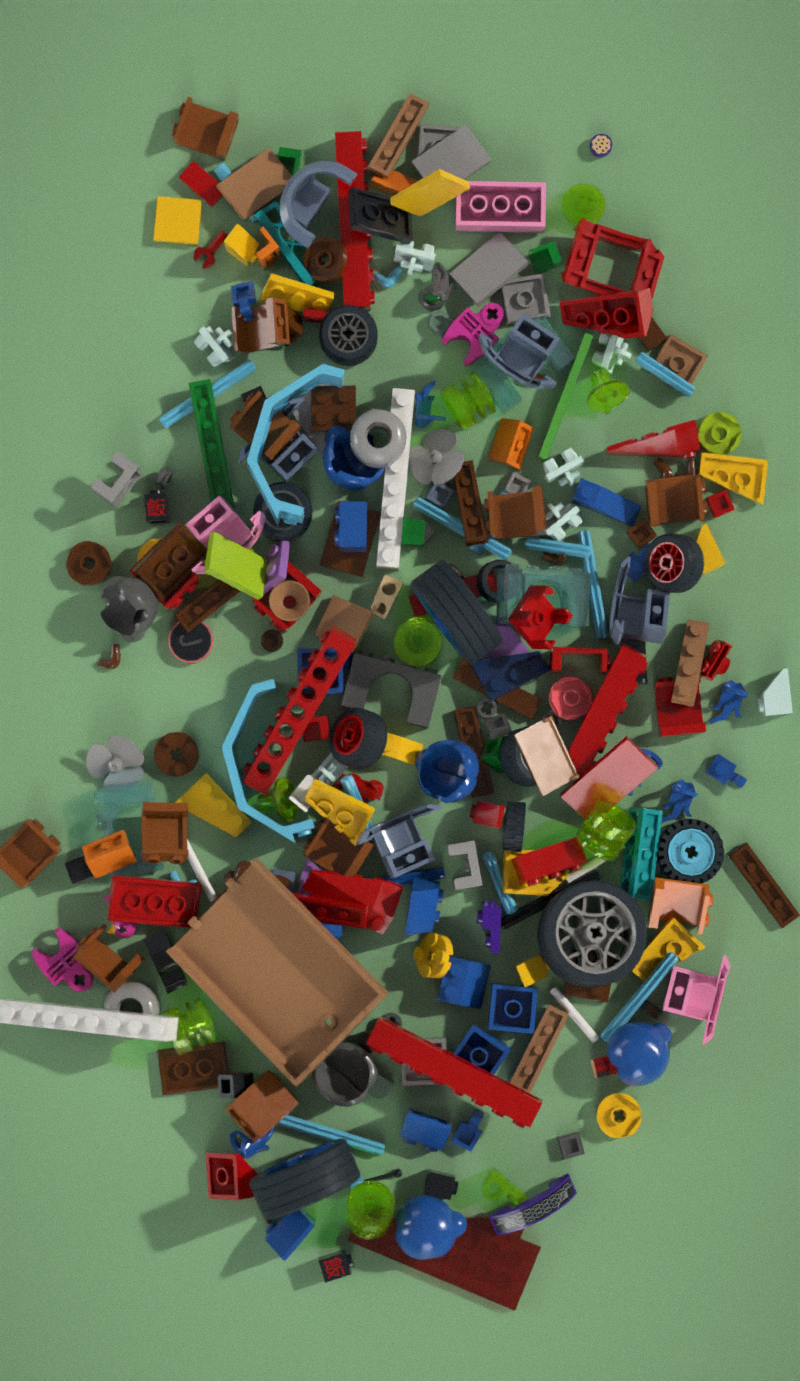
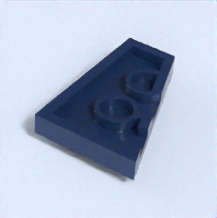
(509, 672)

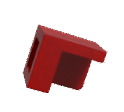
(317, 729)

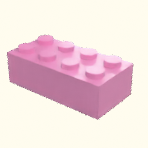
(502, 207)

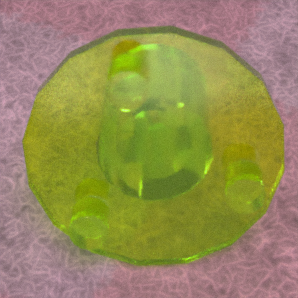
(583, 202)
(606, 392)
(279, 801)

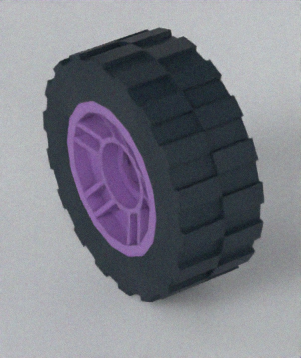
(514, 826)

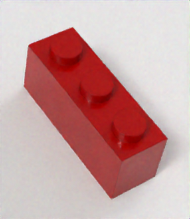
(549, 862)

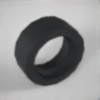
(481, 579)

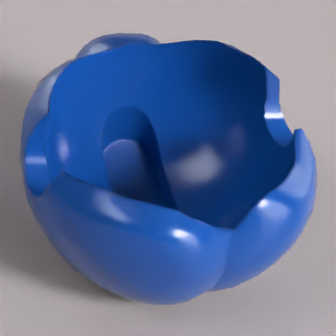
(342, 465)
(447, 770)
(640, 1052)
(427, 1227)

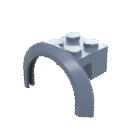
(306, 196)
(523, 352)
(293, 455)
(635, 616)
(401, 842)

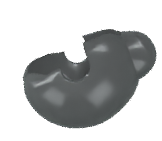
(128, 607)
(346, 1075)

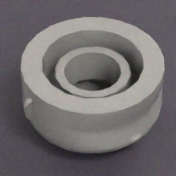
(374, 456)
(133, 990)

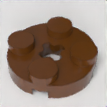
(337, 259)
(76, 560)
(164, 759)

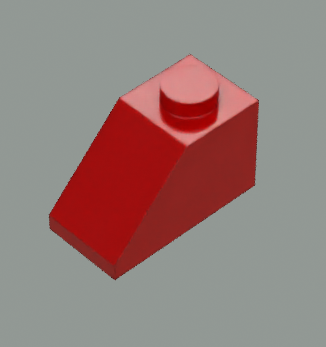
(487, 814)

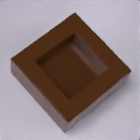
(641, 533)

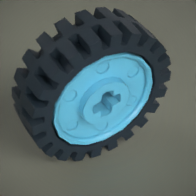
(706, 844)

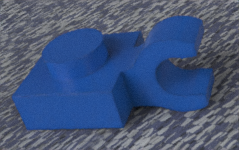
(243, 297)
(636, 564)
(723, 770)
(468, 1133)

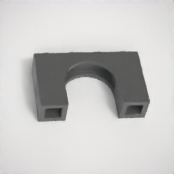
(367, 669)

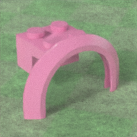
(223, 519)
(697, 995)

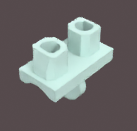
(413, 258)
(219, 343)
(614, 352)
(571, 461)
(558, 516)
(329, 770)

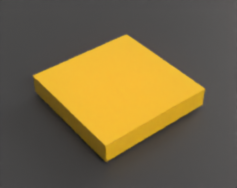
(177, 220)

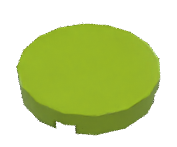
(719, 433)

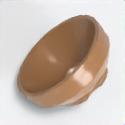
(285, 589)

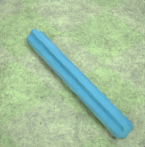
(218, 387)
(456, 525)
(594, 592)
(640, 995)
(332, 1134)

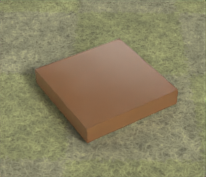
(680, 358)
(346, 617)

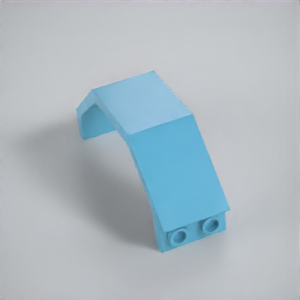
(322, 374)
(301, 828)

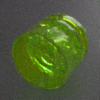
(468, 401)
(420, 653)
(606, 830)
(192, 1026)
(376, 1199)

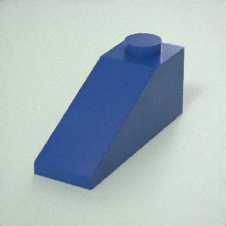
(605, 502)

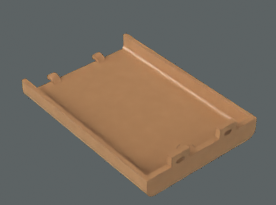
(277, 972)

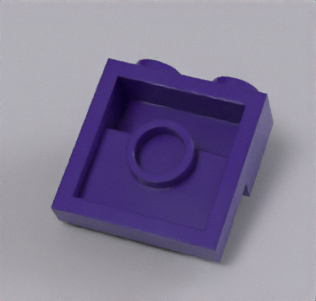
(490, 919)

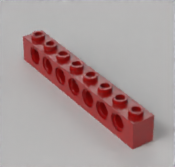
(263, 779)

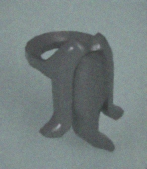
(439, 287)

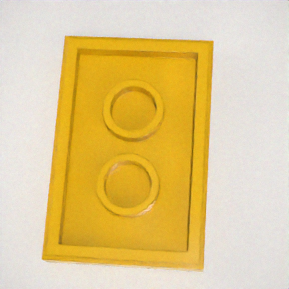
(429, 193)

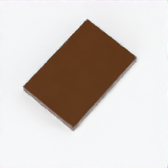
(171, 561)
(349, 562)
(192, 1070)

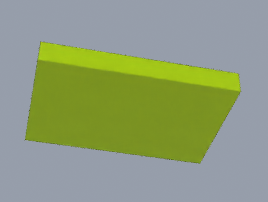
(235, 565)

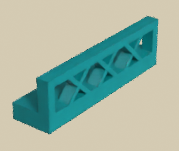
(285, 251)
(642, 853)

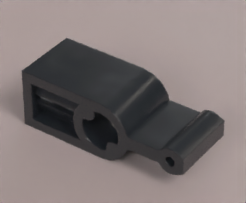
(167, 968)

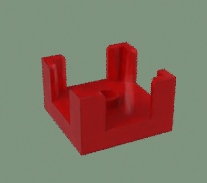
(537, 616)

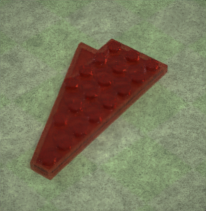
(477, 1262)

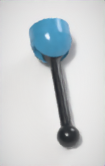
(396, 1173)

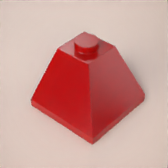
(228, 1176)

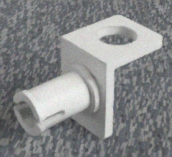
(299, 793)

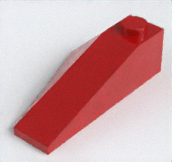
(615, 313)
(675, 442)
(377, 893)

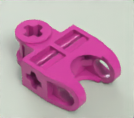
(469, 326)
(71, 968)

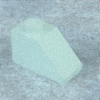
(776, 696)

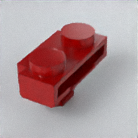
(715, 660)
(368, 790)

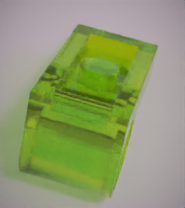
(505, 1185)

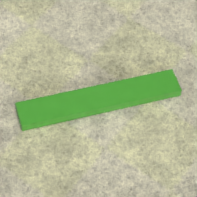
(568, 389)

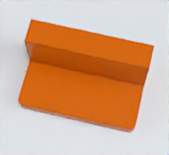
(394, 184)
(270, 252)
(511, 443)
(108, 854)

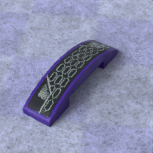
(534, 1209)

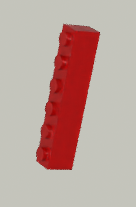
(606, 706)

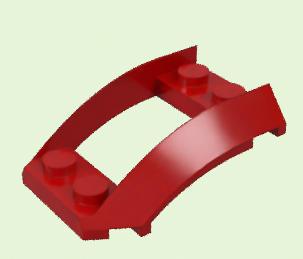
(583, 250)

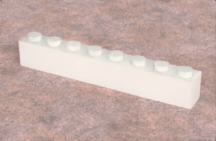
(395, 487)
(88, 1020)

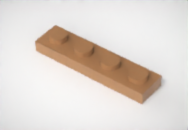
(398, 136)
(690, 662)
(539, 1048)

